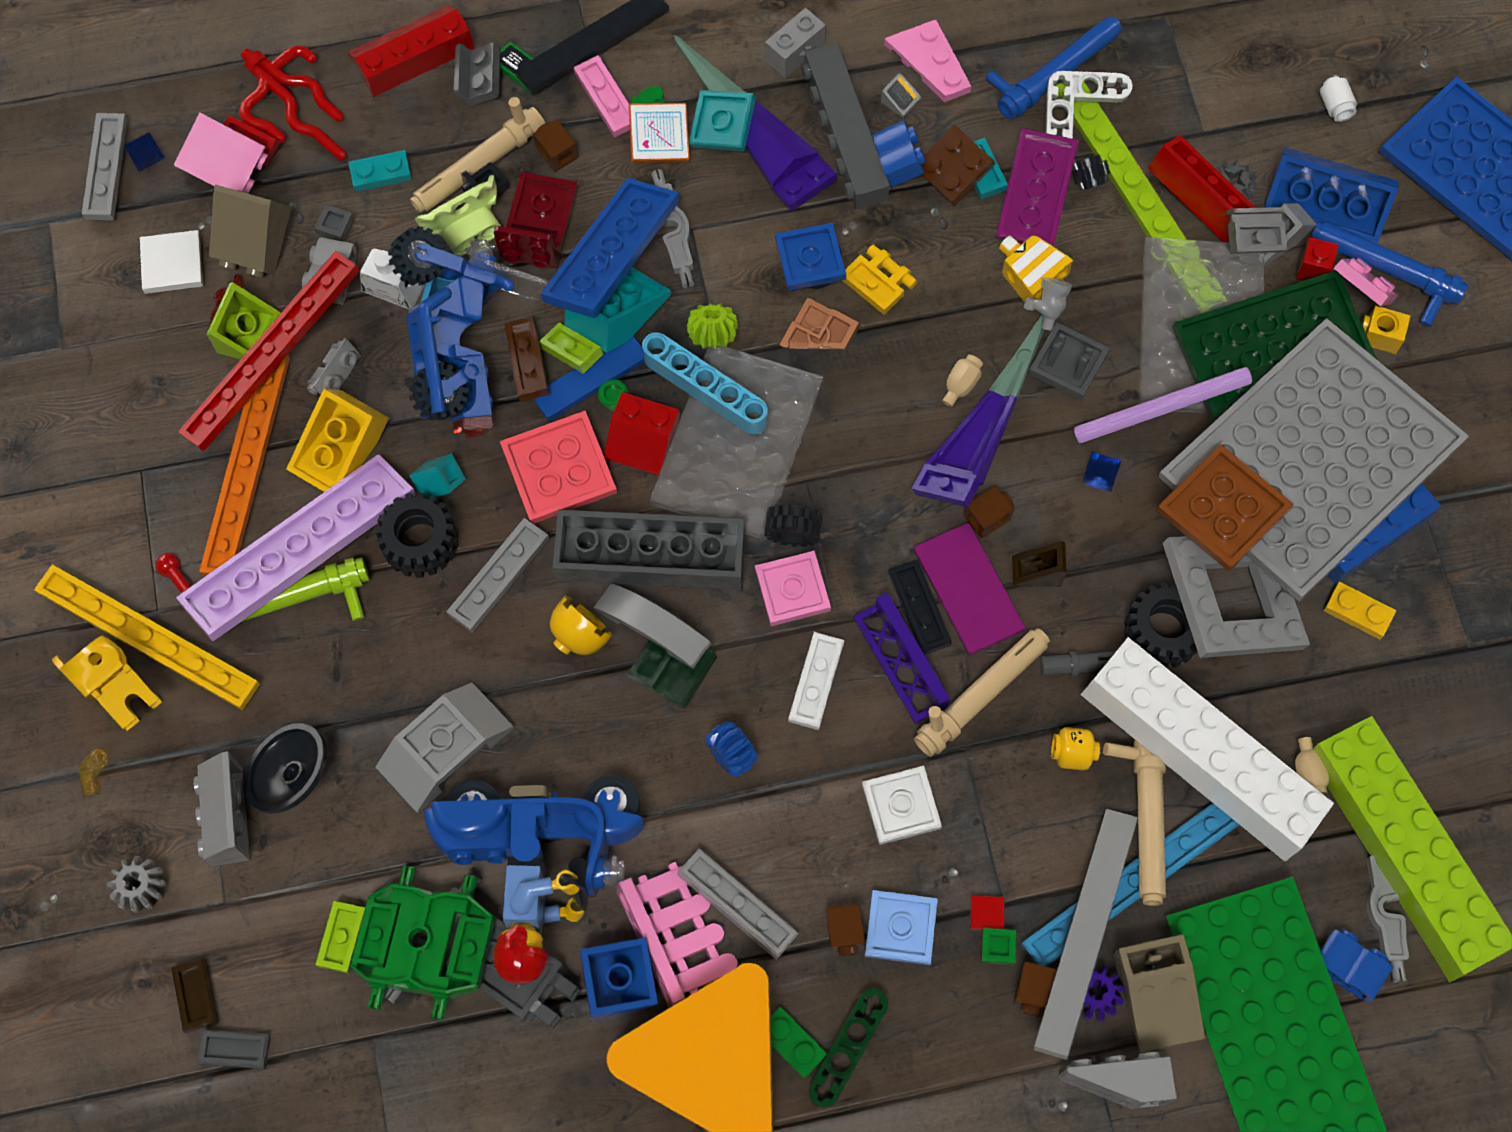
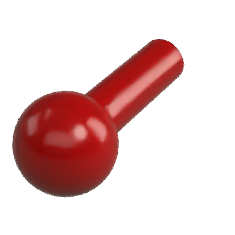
(169, 566)

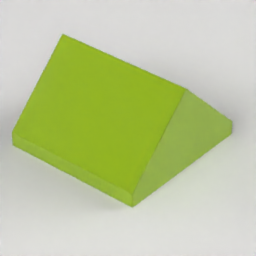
(239, 322)

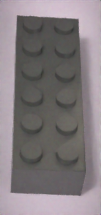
(649, 549)

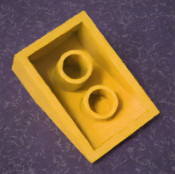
(336, 439)

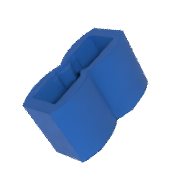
(899, 153)
(1354, 967)

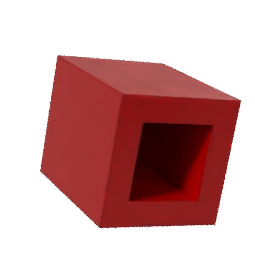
(1316, 259)

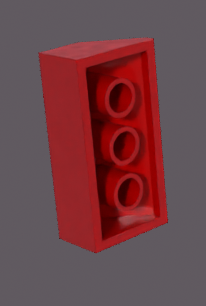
(411, 50)

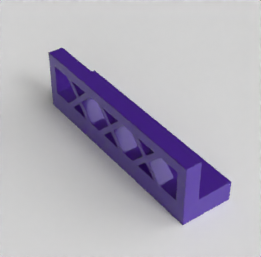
(910, 650)

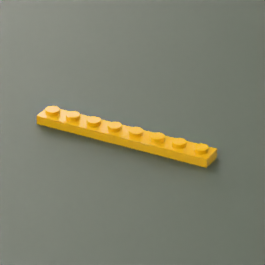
(147, 637)

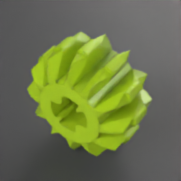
(712, 326)

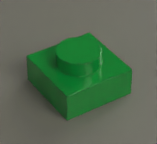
(998, 946)

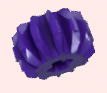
(1107, 1000)

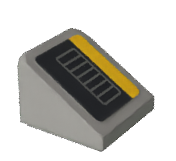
(900, 95)

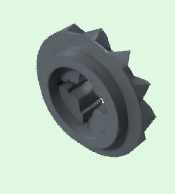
(1247, 182)

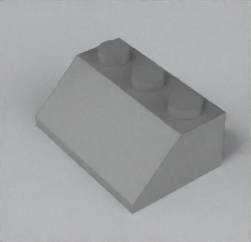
(222, 811)

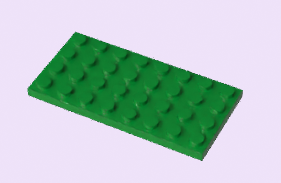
(1275, 1015)

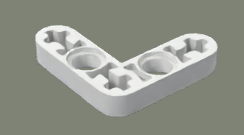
(1075, 93)

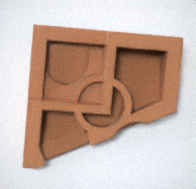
(820, 328)

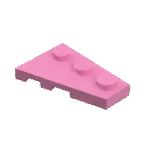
(932, 58)

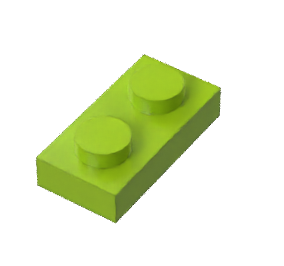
(571, 347)
(340, 937)

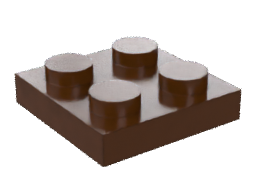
(955, 165)

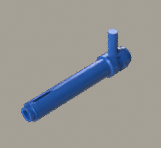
(1028, 91)
(1431, 280)

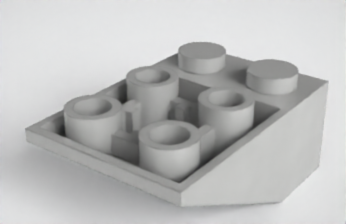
(1132, 1084)

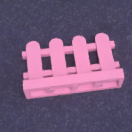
(674, 950)

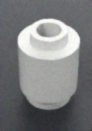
(1338, 98)

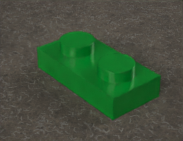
(794, 1044)

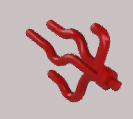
(269, 77)

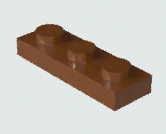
(526, 359)

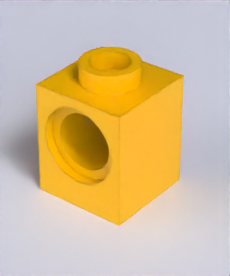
(1395, 324)

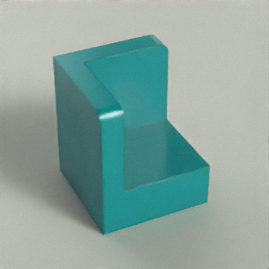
(438, 476)

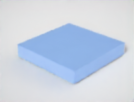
(901, 927)

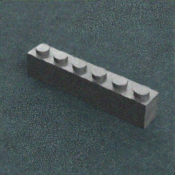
(845, 126)

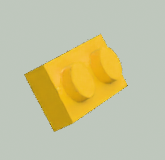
(1359, 610)

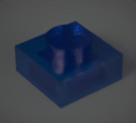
(1101, 471)

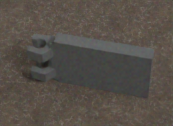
(529, 998)

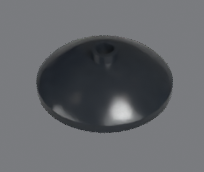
(285, 768)

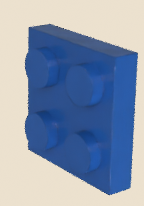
(810, 256)

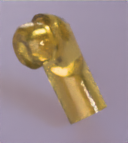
(90, 769)

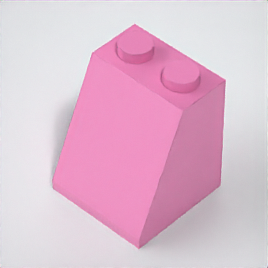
(220, 155)

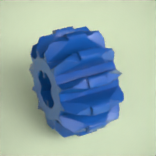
(731, 748)

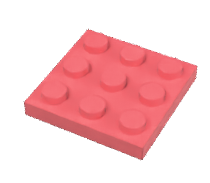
(558, 467)

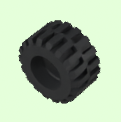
(413, 512)
(1139, 628)

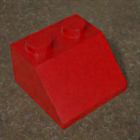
(641, 433)

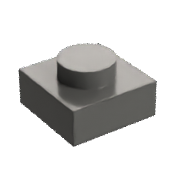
(334, 223)

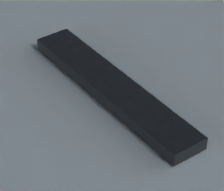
(589, 42)

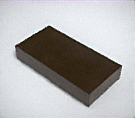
(194, 995)

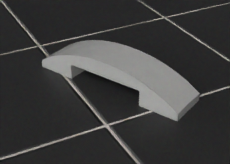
(653, 623)

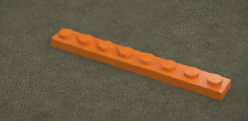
(243, 471)

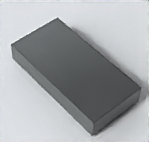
(233, 1049)

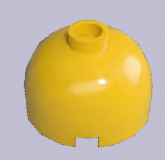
(577, 629)

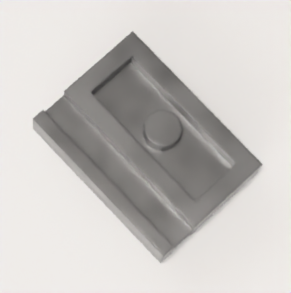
(1256, 230)

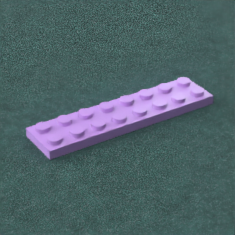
(293, 548)

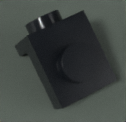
(482, 176)

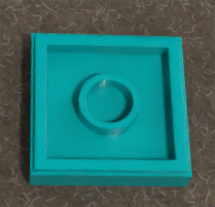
(722, 120)

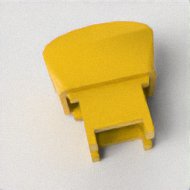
(110, 682)

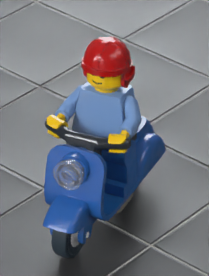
(484, 827)

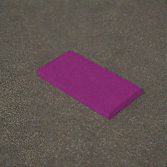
(1037, 186)
(969, 589)

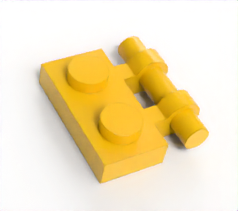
(873, 284)

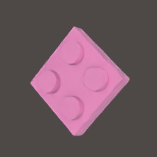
(1359, 274)
(792, 588)

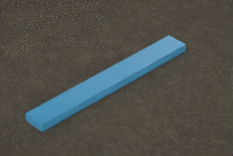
(1180, 849)

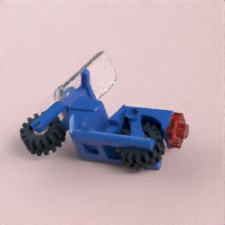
(442, 317)

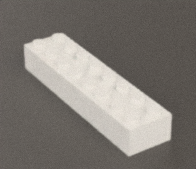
(1208, 750)

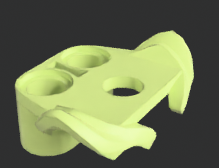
(468, 223)

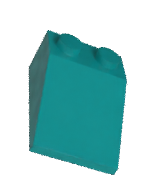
(623, 313)

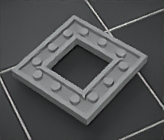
(1213, 637)

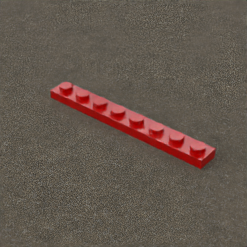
(269, 351)

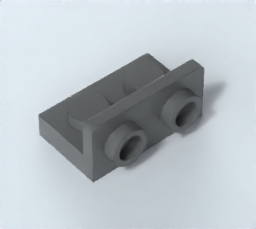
(477, 73)

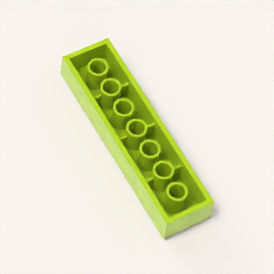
(1413, 850)

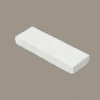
(816, 681)

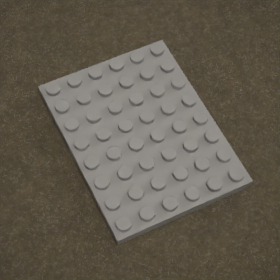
(1335, 442)

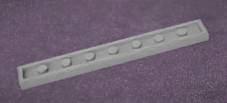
(1086, 935)

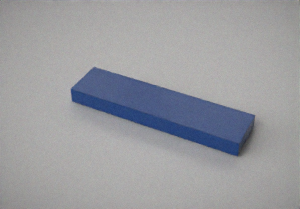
(577, 387)

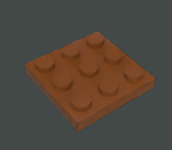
(1224, 507)

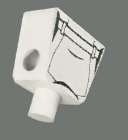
(381, 282)

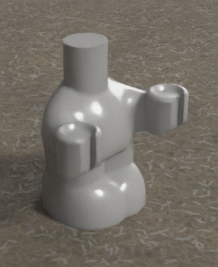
(1052, 302)

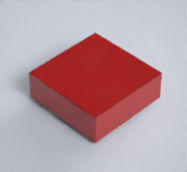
(986, 912)

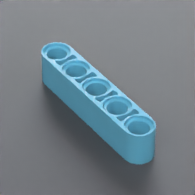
(698, 371)

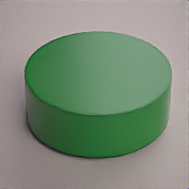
(610, 393)

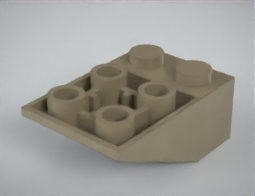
(1160, 993)

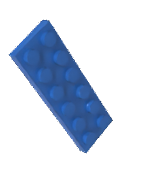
(610, 248)

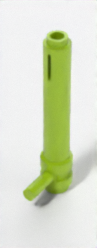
(332, 579)

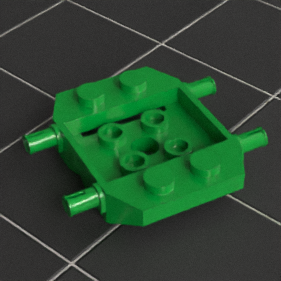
(386, 950)

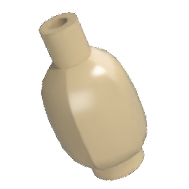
(962, 379)
(1311, 767)

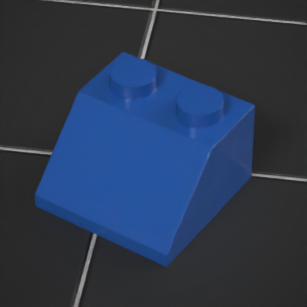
(618, 979)

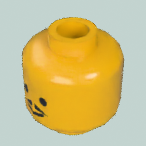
(1074, 748)

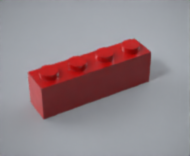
(1198, 185)

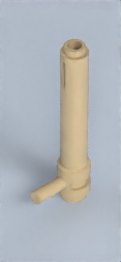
(512, 135)
(946, 724)
(1150, 818)

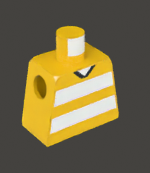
(1030, 263)

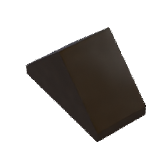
(1040, 566)

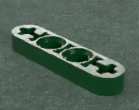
(845, 1046)

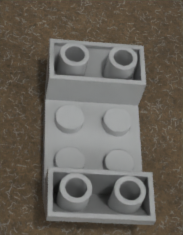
(440, 743)

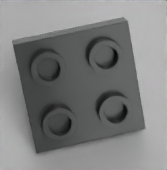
(1069, 361)

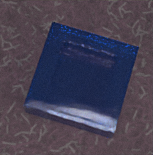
(144, 151)

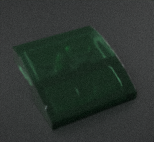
(669, 676)

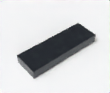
(919, 607)

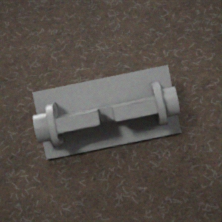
(338, 366)

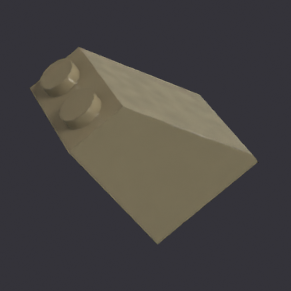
(247, 230)

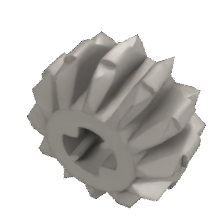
(130, 896)

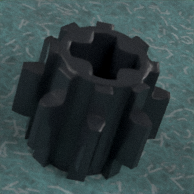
(1091, 172)

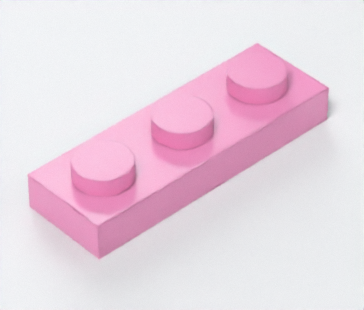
(604, 94)

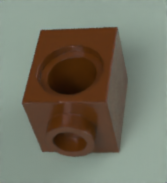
(555, 145)
(989, 511)
(845, 929)
(1034, 988)

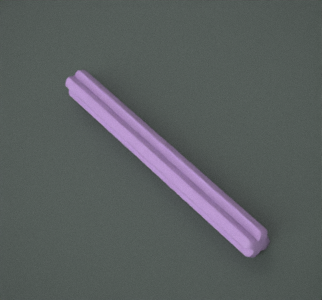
(1163, 405)

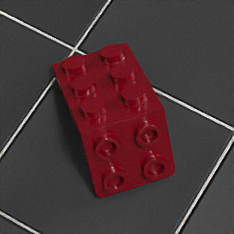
(537, 221)

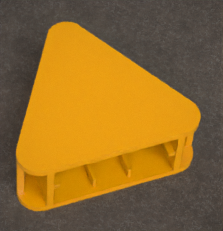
(707, 1055)

